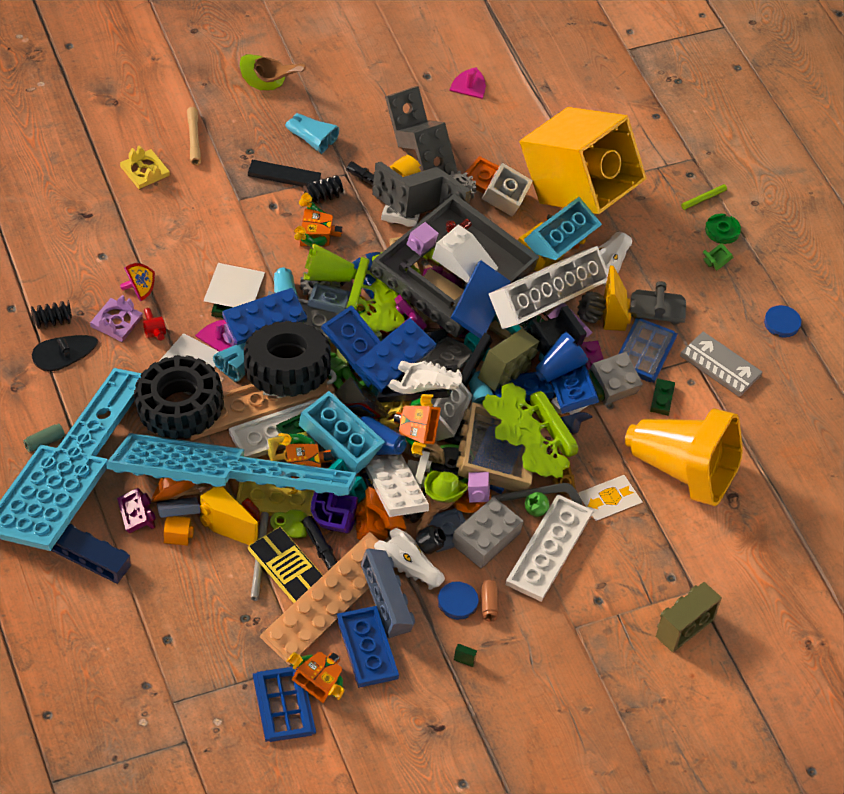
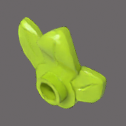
(292, 523)

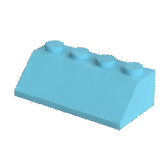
(563, 230)
(341, 432)

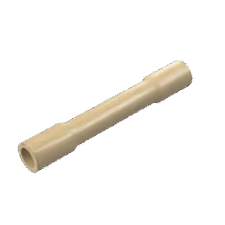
(195, 154)

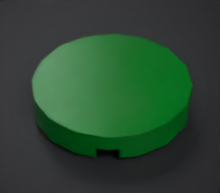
(723, 228)

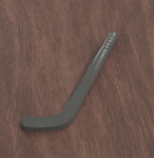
(562, 487)

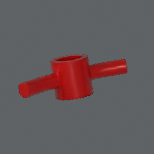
(153, 326)

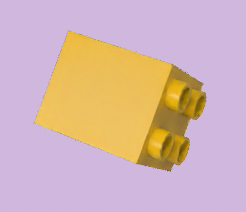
(583, 157)

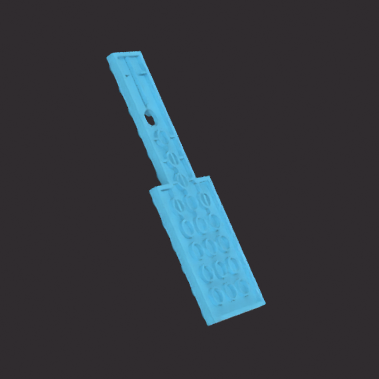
(218, 464)
(61, 478)

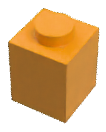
(178, 530)

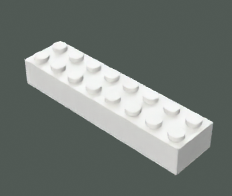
(549, 287)

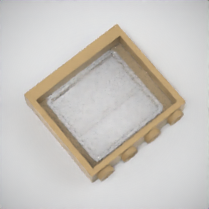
(485, 453)

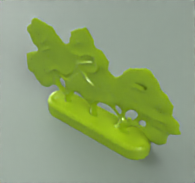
(386, 315)
(521, 428)

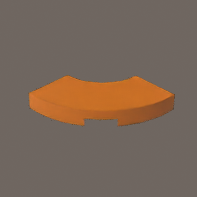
(374, 503)

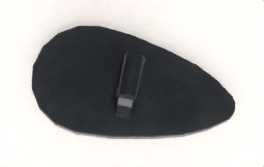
(62, 351)

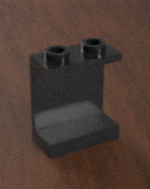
(550, 330)

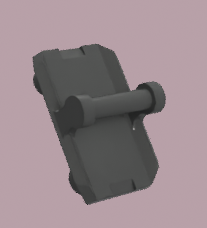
(658, 305)

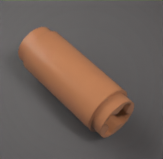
(489, 600)

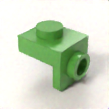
(717, 257)

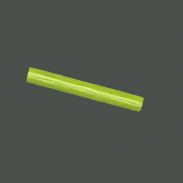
(704, 196)

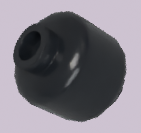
(430, 539)

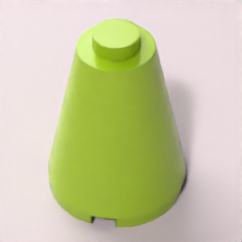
(327, 266)

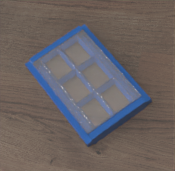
(648, 348)
(283, 705)

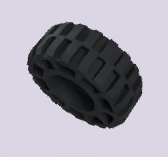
(287, 358)
(182, 417)

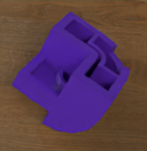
(334, 511)

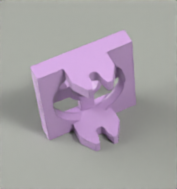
(126, 307)

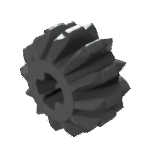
(591, 307)

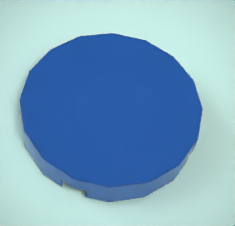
(782, 321)
(458, 600)

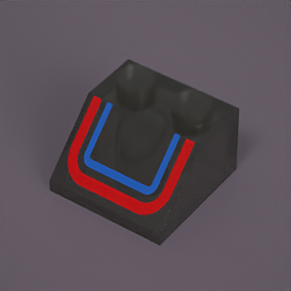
(360, 400)

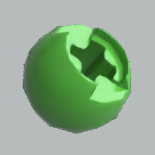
(536, 504)

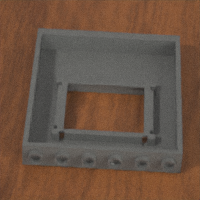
(507, 253)

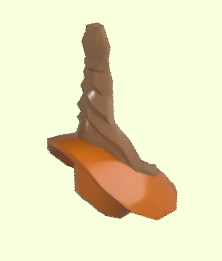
(173, 489)

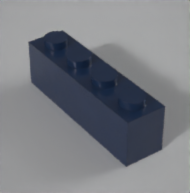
(92, 554)

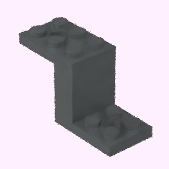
(417, 133)
(417, 191)

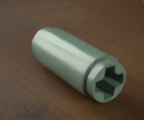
(44, 437)

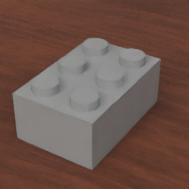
(487, 532)

